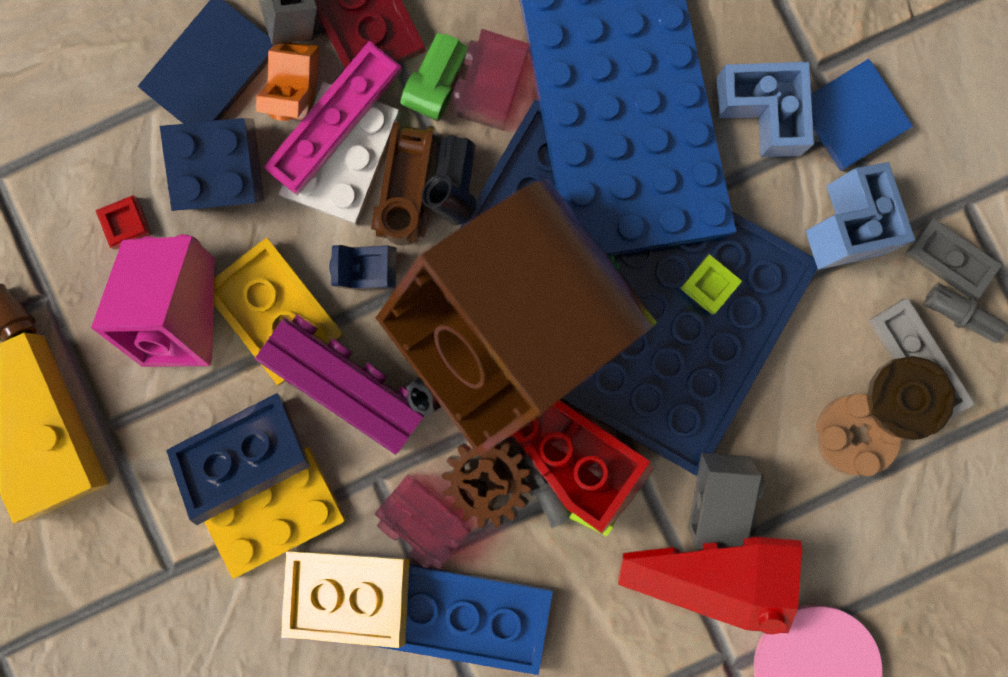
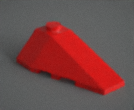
(584, 464)
(737, 585)

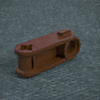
(403, 182)

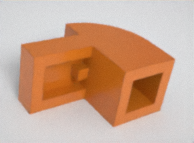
(290, 81)

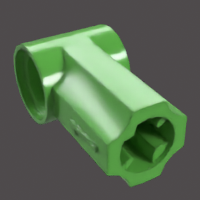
(431, 86)

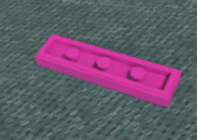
(333, 118)

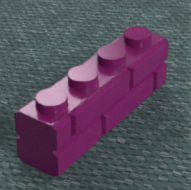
(340, 383)

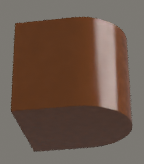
(512, 314)

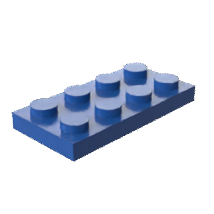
(476, 619)

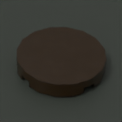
(910, 398)

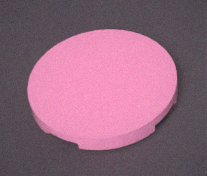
(819, 645)

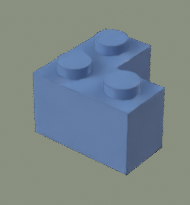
(776, 96)
(867, 218)

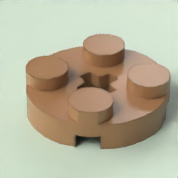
(836, 443)

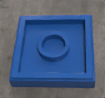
(856, 115)

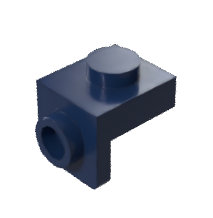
(363, 267)

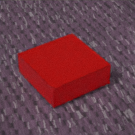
(123, 221)

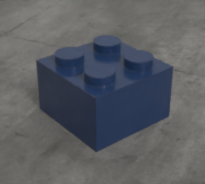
(212, 163)

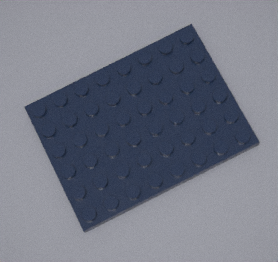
(692, 368)

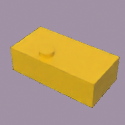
(42, 438)

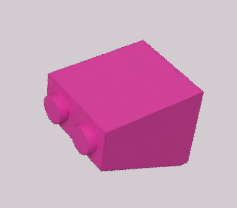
(160, 302)

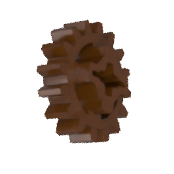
(483, 498)

